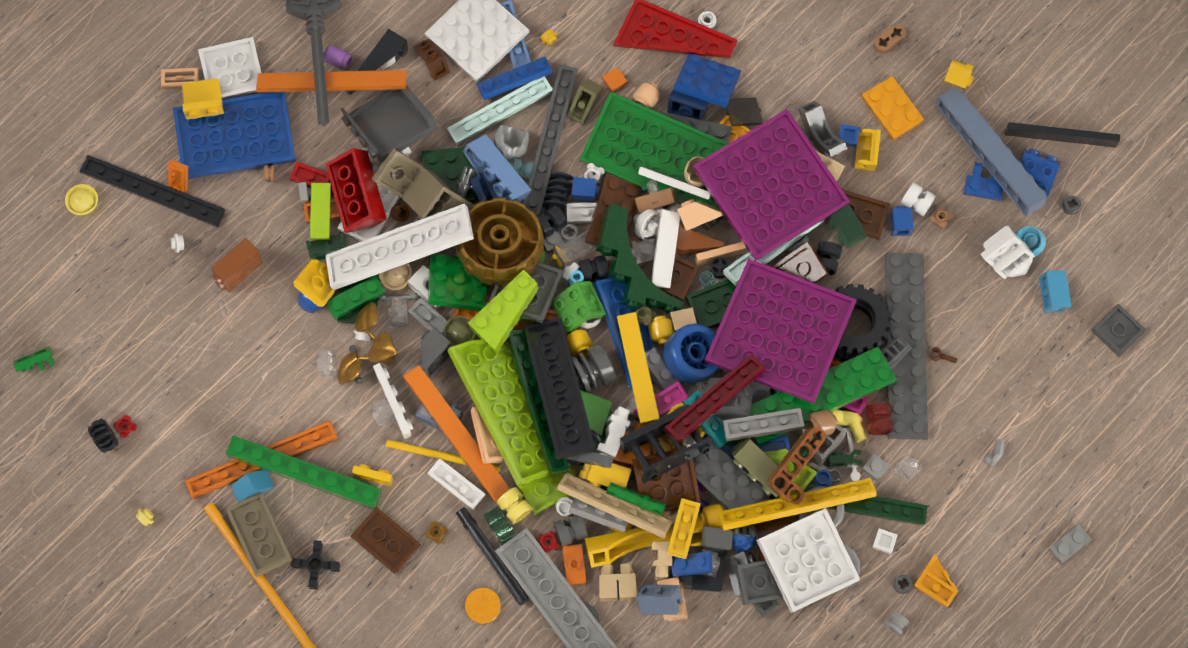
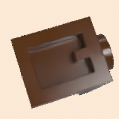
(433, 58)

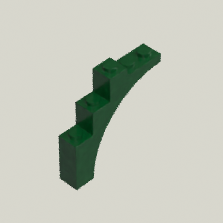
(624, 268)

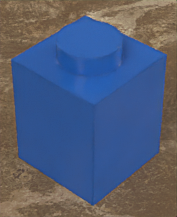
(584, 190)
(901, 221)

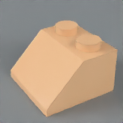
(697, 213)

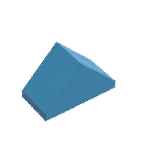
(252, 484)

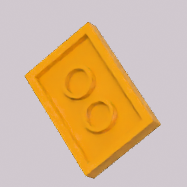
(892, 108)

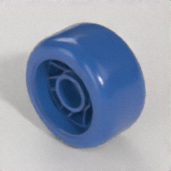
(677, 352)

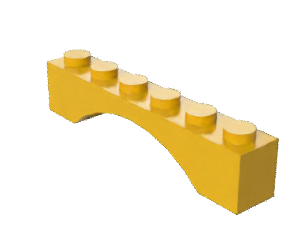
(609, 547)

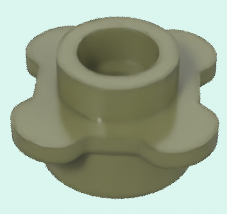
(644, 315)

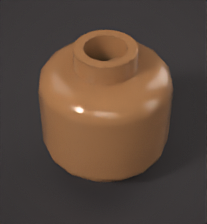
(824, 420)

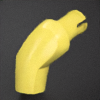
(852, 420)

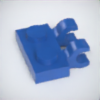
(982, 187)

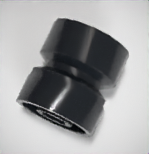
(551, 221)
(829, 254)
(594, 268)

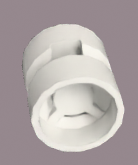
(918, 199)

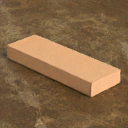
(725, 252)

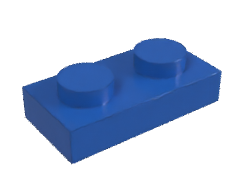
(694, 564)

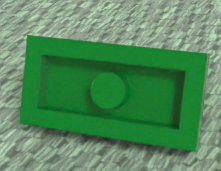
(25, 363)

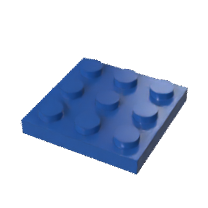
(707, 80)

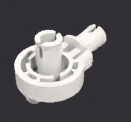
(647, 228)

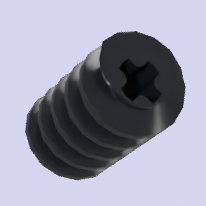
(556, 190)

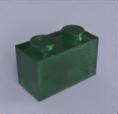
(847, 227)

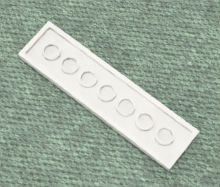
(399, 246)

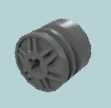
(593, 368)

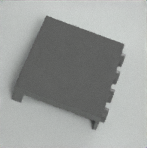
(390, 122)

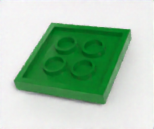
(452, 285)

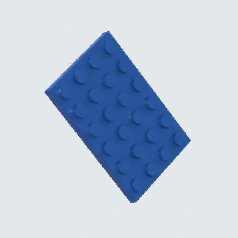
(247, 136)

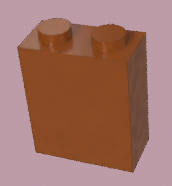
(236, 265)

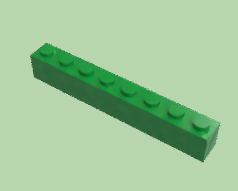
(303, 472)

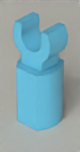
(575, 276)

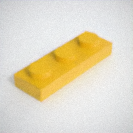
(683, 528)

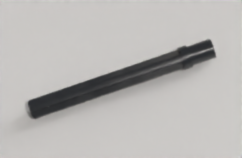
(510, 582)

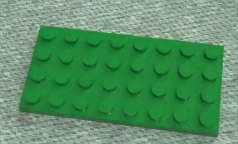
(638, 137)

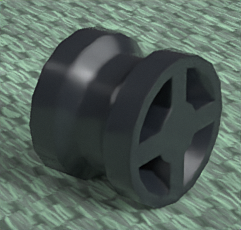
(719, 263)

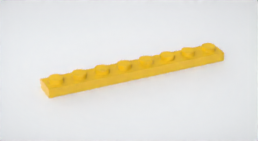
(812, 501)

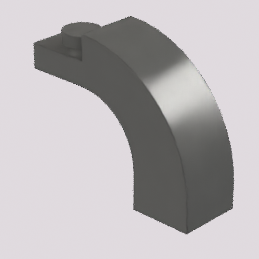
(820, 131)

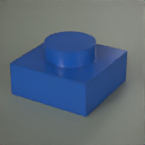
(849, 134)

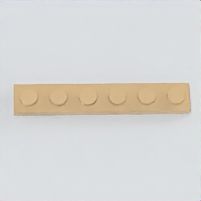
(623, 510)

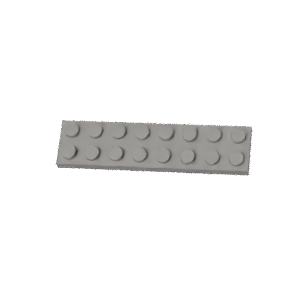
(552, 593)

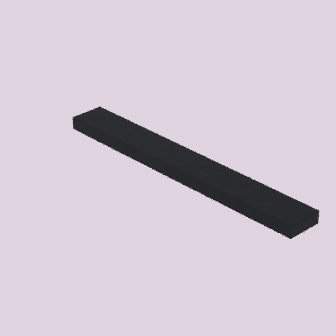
(152, 191)

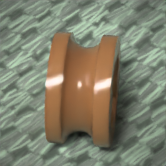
(269, 173)

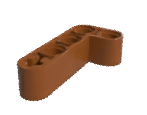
(799, 463)

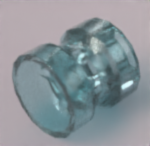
(525, 166)

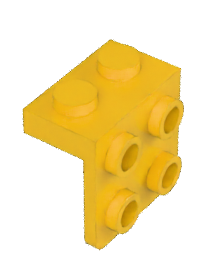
(202, 98)

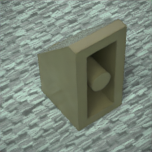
(585, 101)

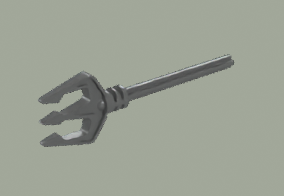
(314, 13)

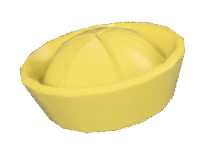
(81, 199)

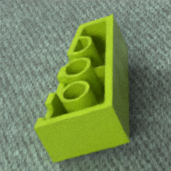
(504, 311)

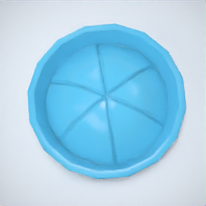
(1033, 238)

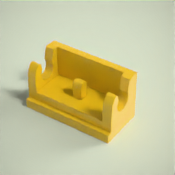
(867, 149)

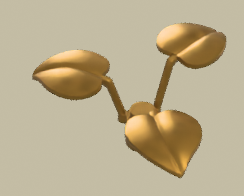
(381, 350)

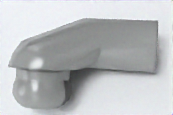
(993, 459)

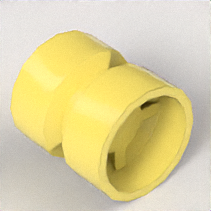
(514, 505)

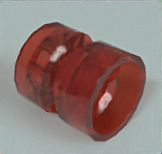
(879, 419)

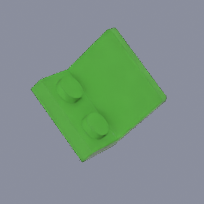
(578, 305)

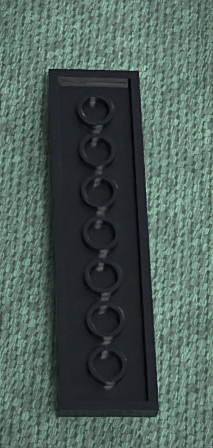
(559, 388)

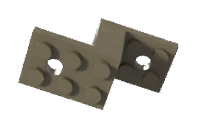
(417, 185)

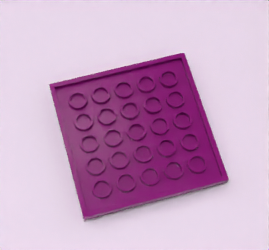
(771, 184)
(785, 326)

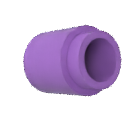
(337, 57)

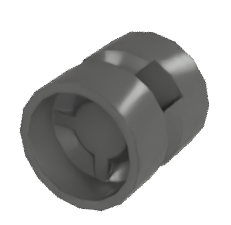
(570, 530)

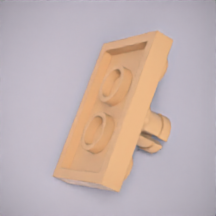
(487, 446)

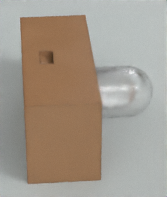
(655, 197)

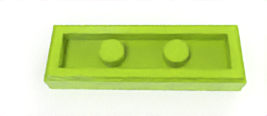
(320, 211)

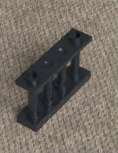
(655, 429)

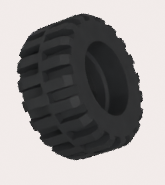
(878, 315)

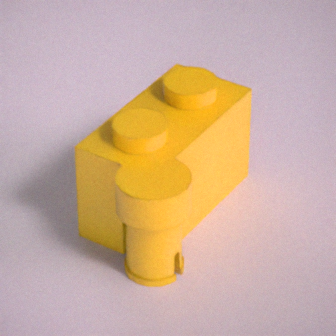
(959, 74)
(604, 476)

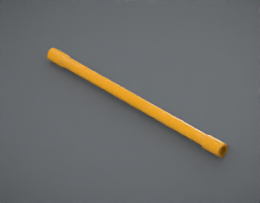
(217, 518)

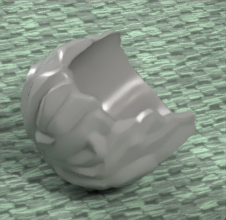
(511, 141)

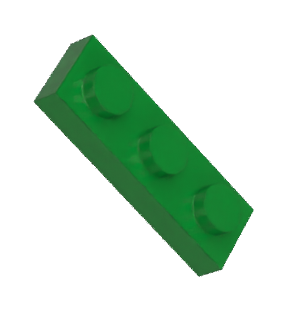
(355, 297)

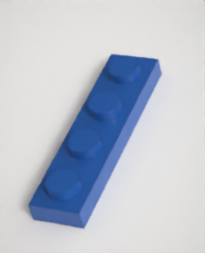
(514, 78)

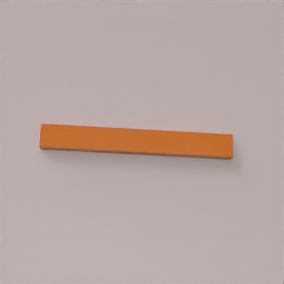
(334, 81)
(455, 432)
(234, 470)

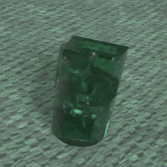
(499, 525)

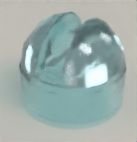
(705, 277)

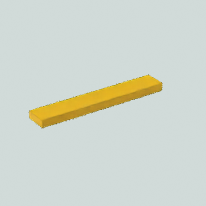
(638, 368)

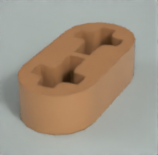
(891, 42)

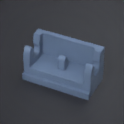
(659, 599)

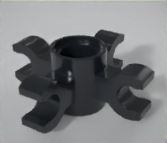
(314, 573)

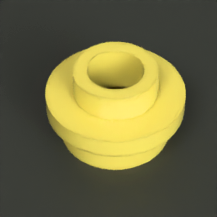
(145, 516)

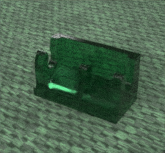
(319, 248)

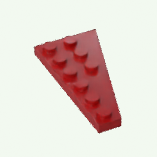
(662, 30)

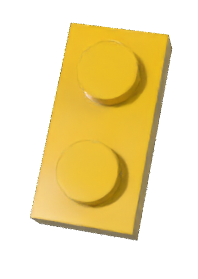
(364, 472)

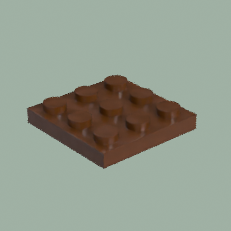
(671, 485)

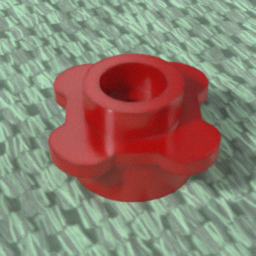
(125, 420)
(551, 537)

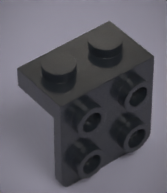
(704, 582)

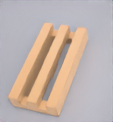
(172, 81)

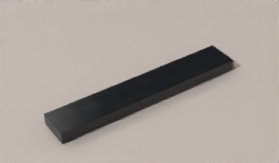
(1062, 134)

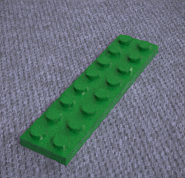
(840, 387)

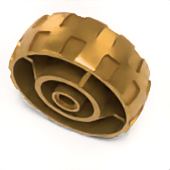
(502, 236)

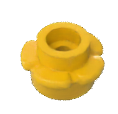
(549, 37)

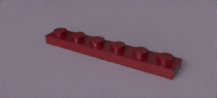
(715, 398)

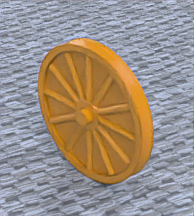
(482, 605)

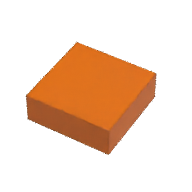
(614, 80)

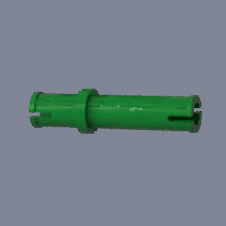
(639, 500)

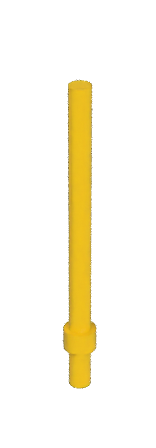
(429, 452)

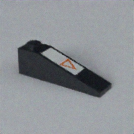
(385, 53)

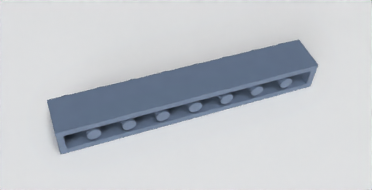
(991, 151)

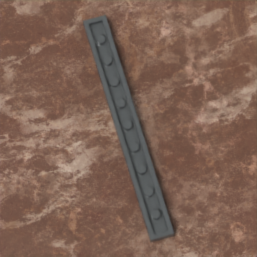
(550, 138)

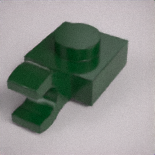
(837, 459)

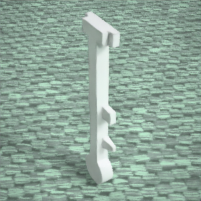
(855, 476)

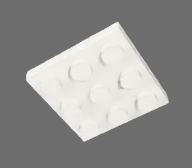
(233, 65)

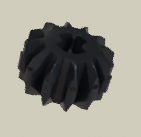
(102, 435)

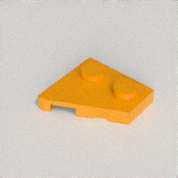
(936, 583)

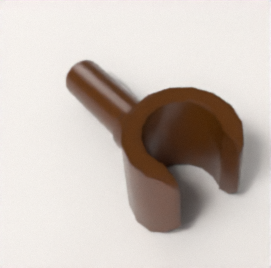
(942, 356)

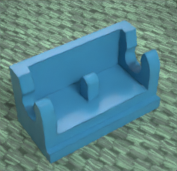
(1055, 291)

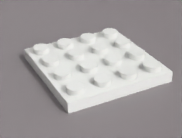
(476, 35)
(808, 560)

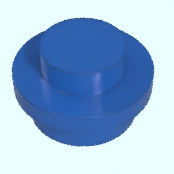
(822, 479)

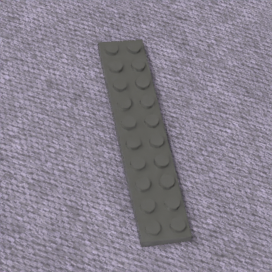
(907, 306)

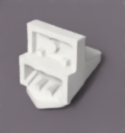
(1007, 253)

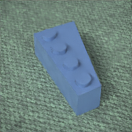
(496, 170)

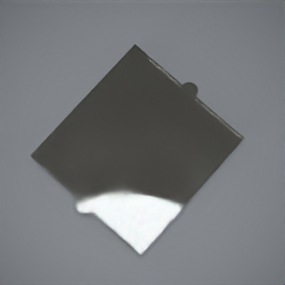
(744, 112)

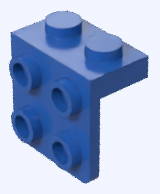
(1041, 168)

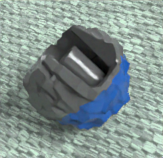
(743, 538)

